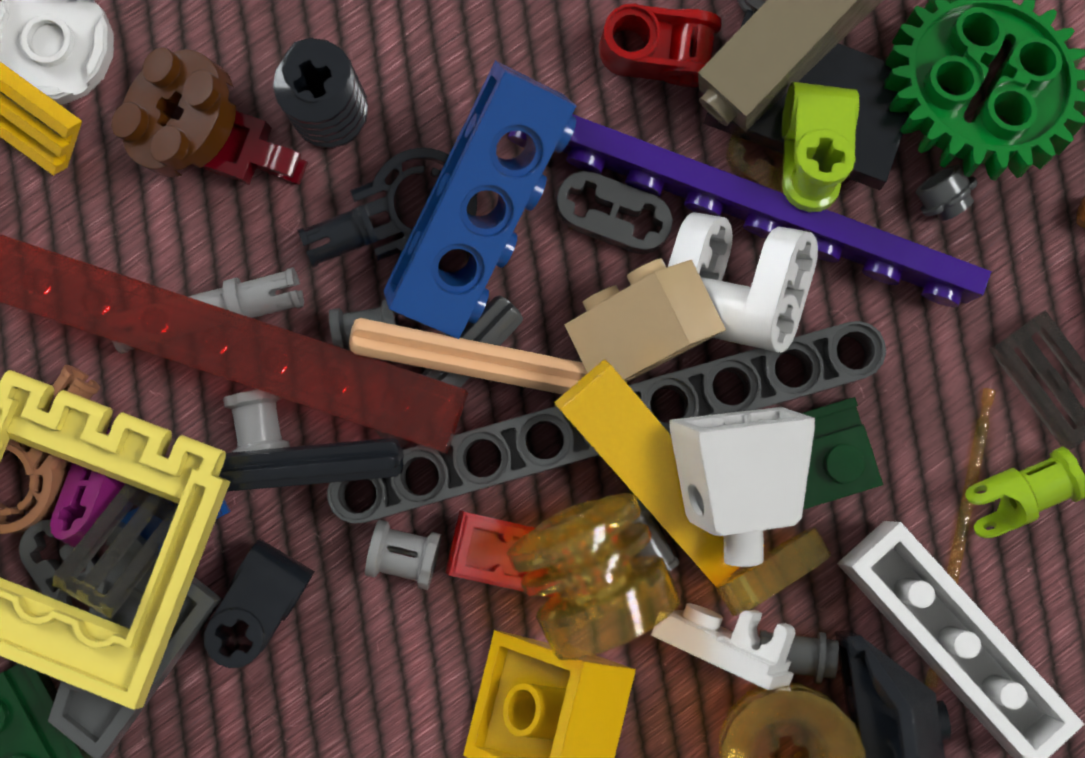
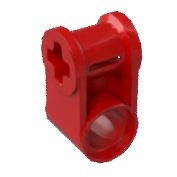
(666, 41)

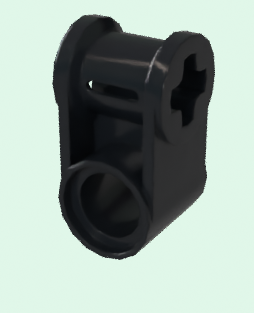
(261, 596)

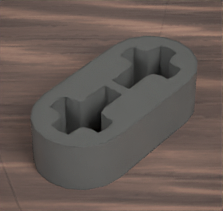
(620, 199)

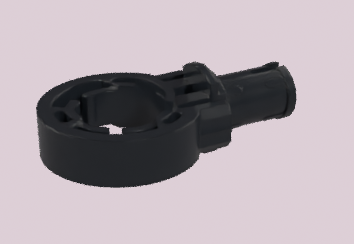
(354, 227)

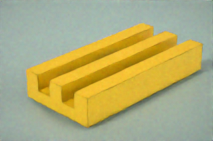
(27, 133)

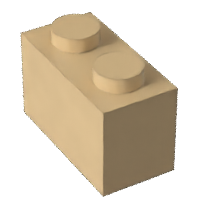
(647, 322)

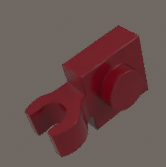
(249, 150)

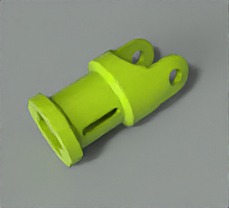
(1027, 492)

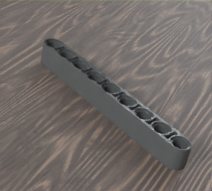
(694, 385)

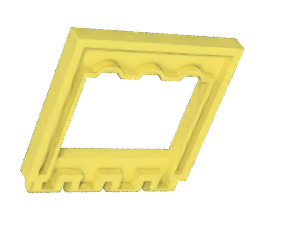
(68, 640)

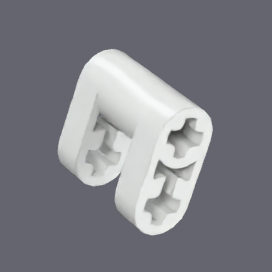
(769, 309)

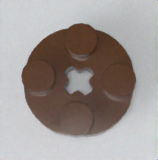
(165, 83)

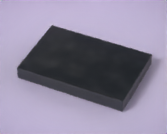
(876, 129)

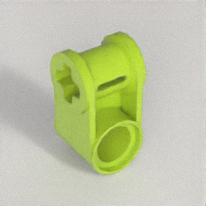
(817, 143)

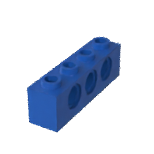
(504, 105)

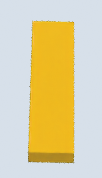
(642, 457)

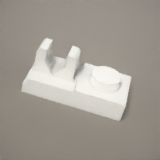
(736, 651)

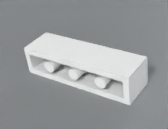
(960, 642)

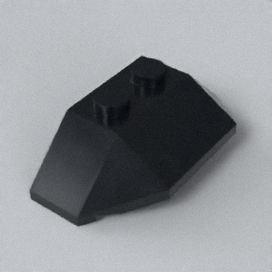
(889, 705)

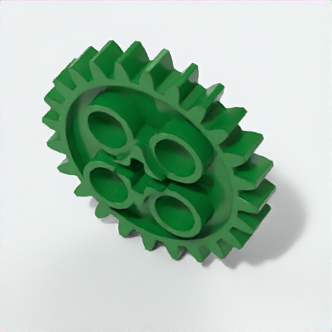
(1040, 106)

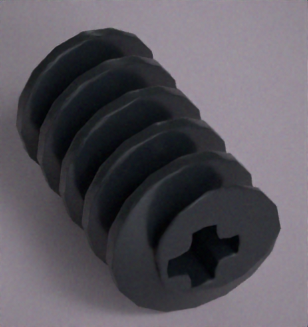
(321, 93)

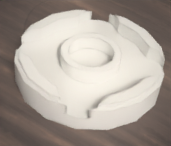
(56, 45)

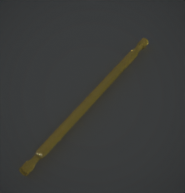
(966, 507)

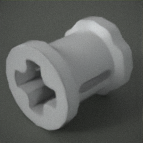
(255, 420)
(388, 540)

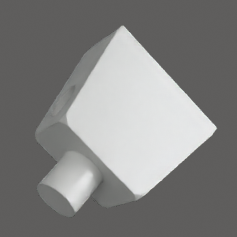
(743, 475)

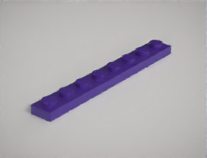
(714, 191)

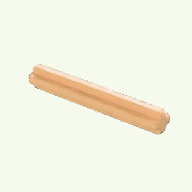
(464, 356)

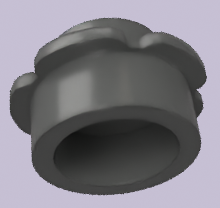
(946, 193)

